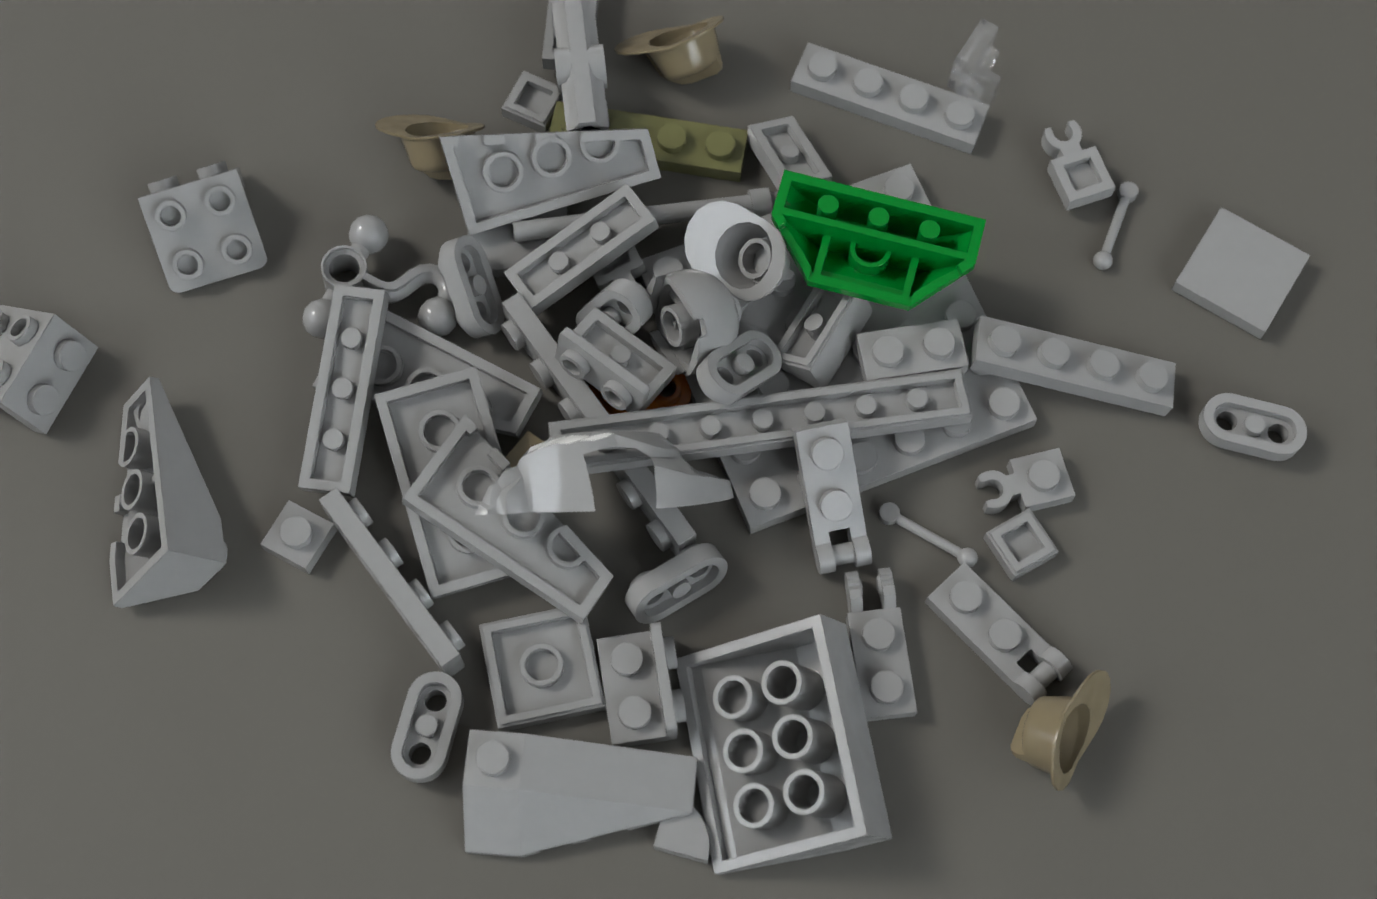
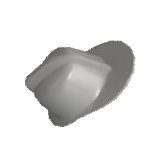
(737, 249)

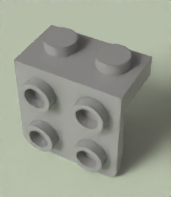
(203, 227)
(39, 365)

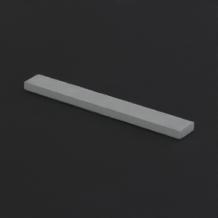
(768, 419)

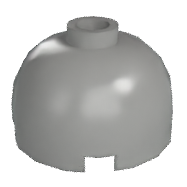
(692, 317)

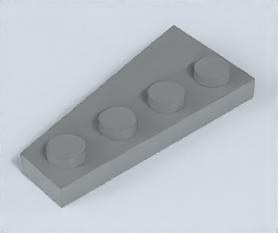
(538, 172)
(523, 545)

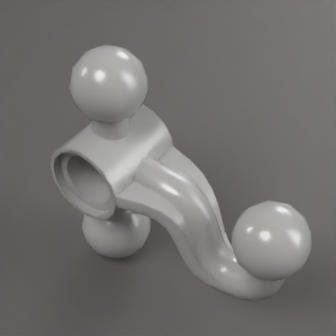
(368, 236)

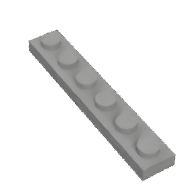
(636, 485)

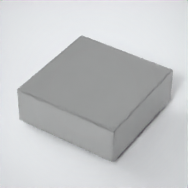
(532, 102)
(1020, 544)

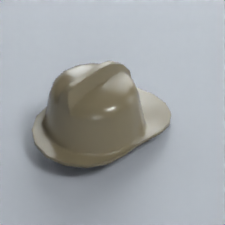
(679, 52)
(422, 142)
(1060, 728)

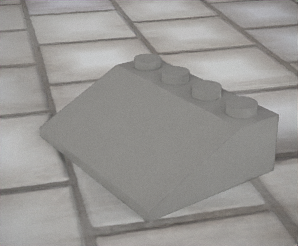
(782, 746)

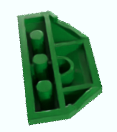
(873, 241)

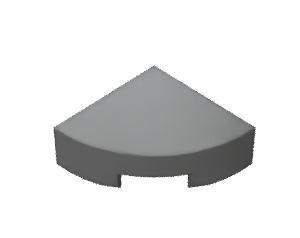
(684, 837)

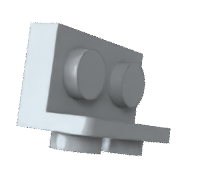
(639, 688)

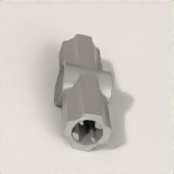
(580, 65)

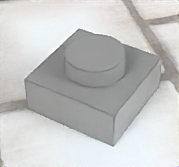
(298, 537)

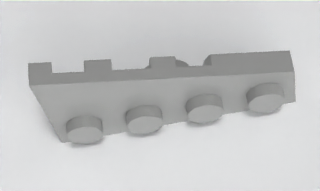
(415, 355)

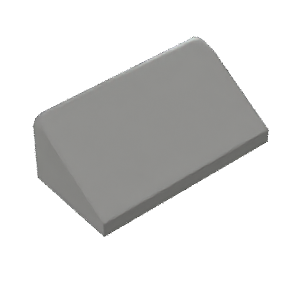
(822, 335)

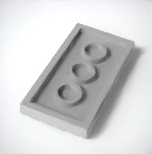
(415, 427)

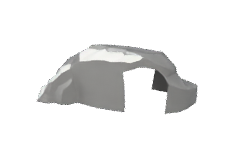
(557, 479)

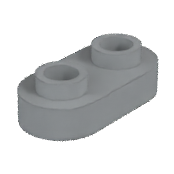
(471, 286)
(623, 302)
(739, 367)
(1250, 425)
(675, 582)
(427, 728)

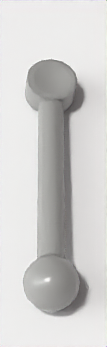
(1126, 193)
(890, 514)

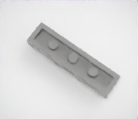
(889, 98)
(1072, 366)
(344, 390)
(408, 598)

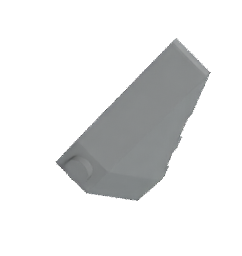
(169, 518)
(553, 791)

